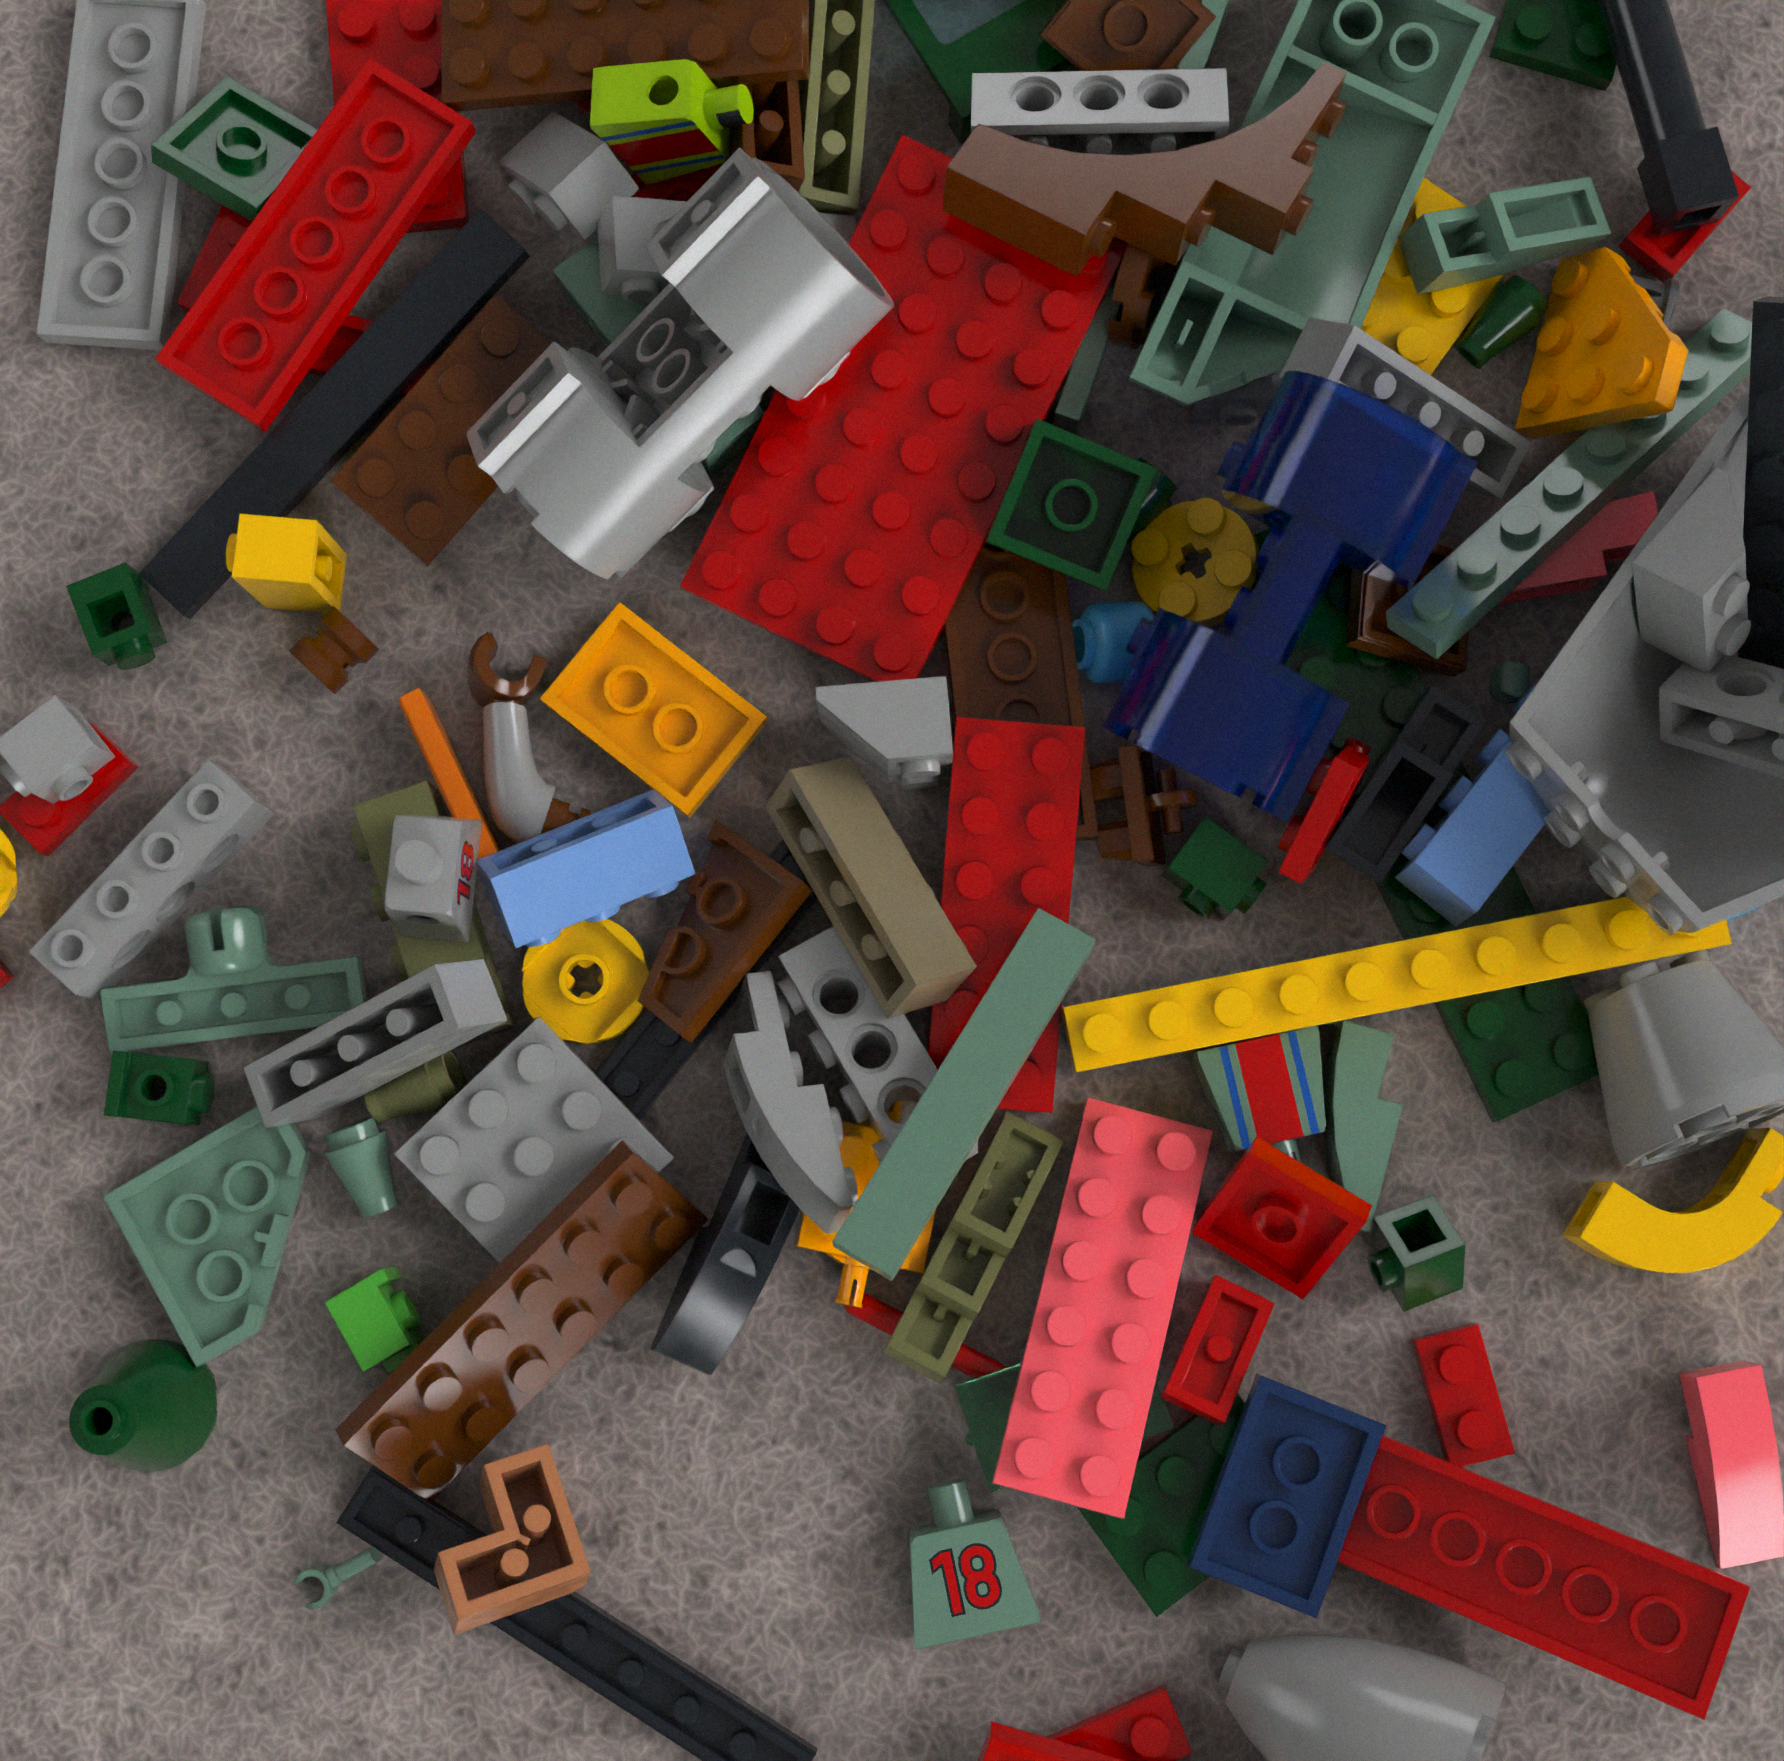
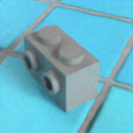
(566, 175)

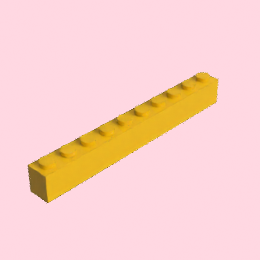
(1372, 981)

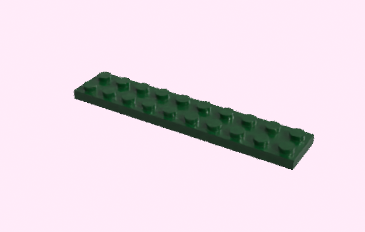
(1512, 1040)

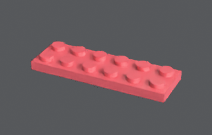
(1103, 1309)

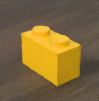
(287, 563)

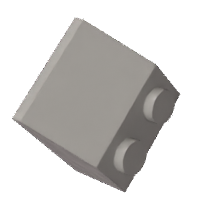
(1695, 580)
(893, 726)

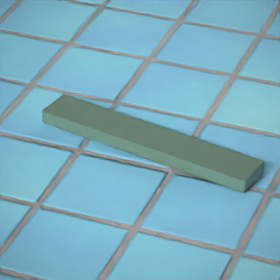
(963, 1095)

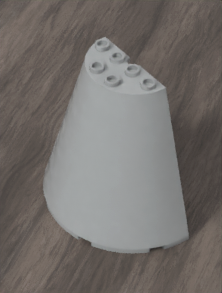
(1655, 819)

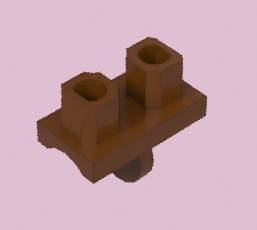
(1133, 779)

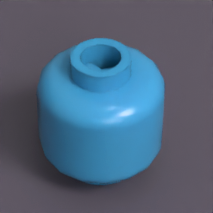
(1103, 638)

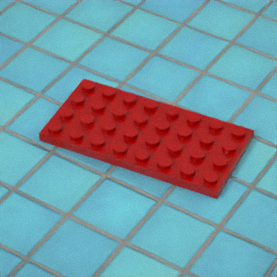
(886, 478)

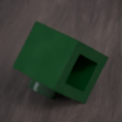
(1216, 872)
(1417, 1253)

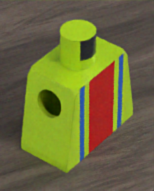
(666, 116)

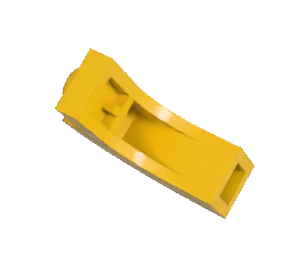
(1703, 1236)

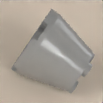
(1681, 1061)

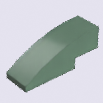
(1502, 233)
(1358, 1122)

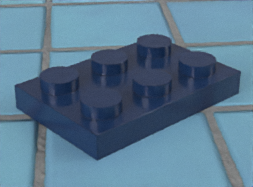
(1286, 1495)

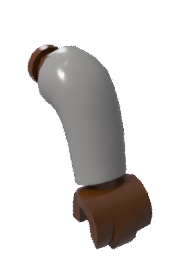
(514, 790)

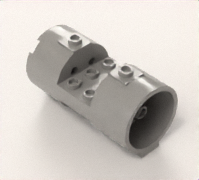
(618, 440)

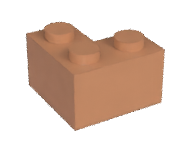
(529, 1555)

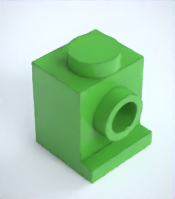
(377, 1321)

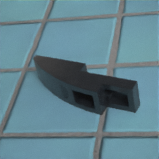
(727, 1265)

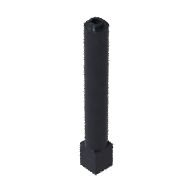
(1684, 162)

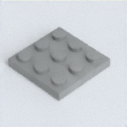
(522, 1139)

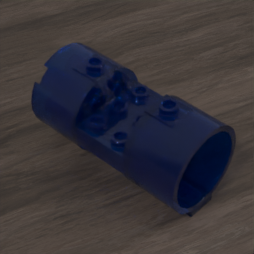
(1336, 486)

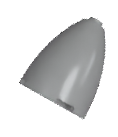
(1358, 1701)

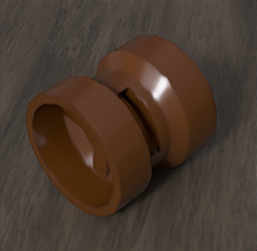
(334, 648)

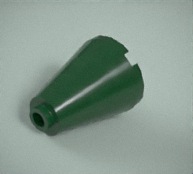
(146, 1407)

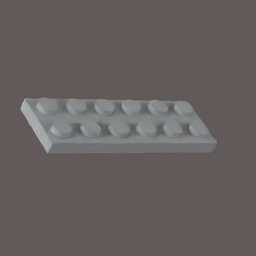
(112, 207)

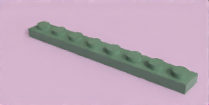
(1566, 496)

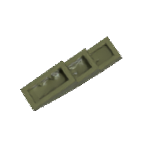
(973, 1247)

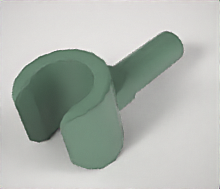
(1509, 681)
(337, 1574)

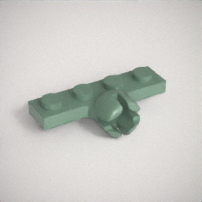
(230, 989)

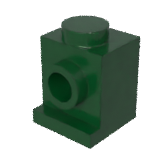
(104, 602)
(133, 1081)

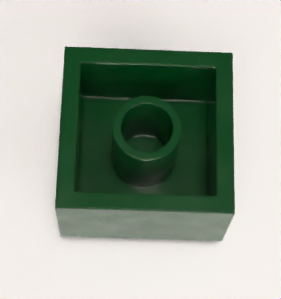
(1070, 505)

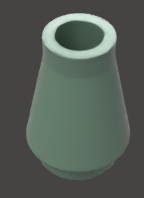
(363, 1165)

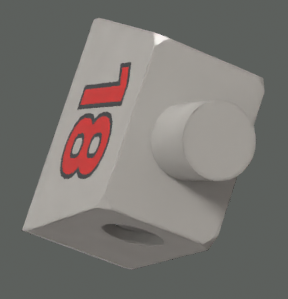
(432, 876)

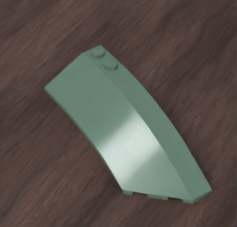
(1240, 310)

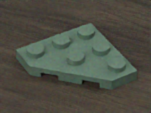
(216, 1228)

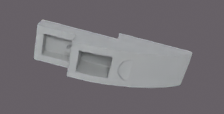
(784, 1119)

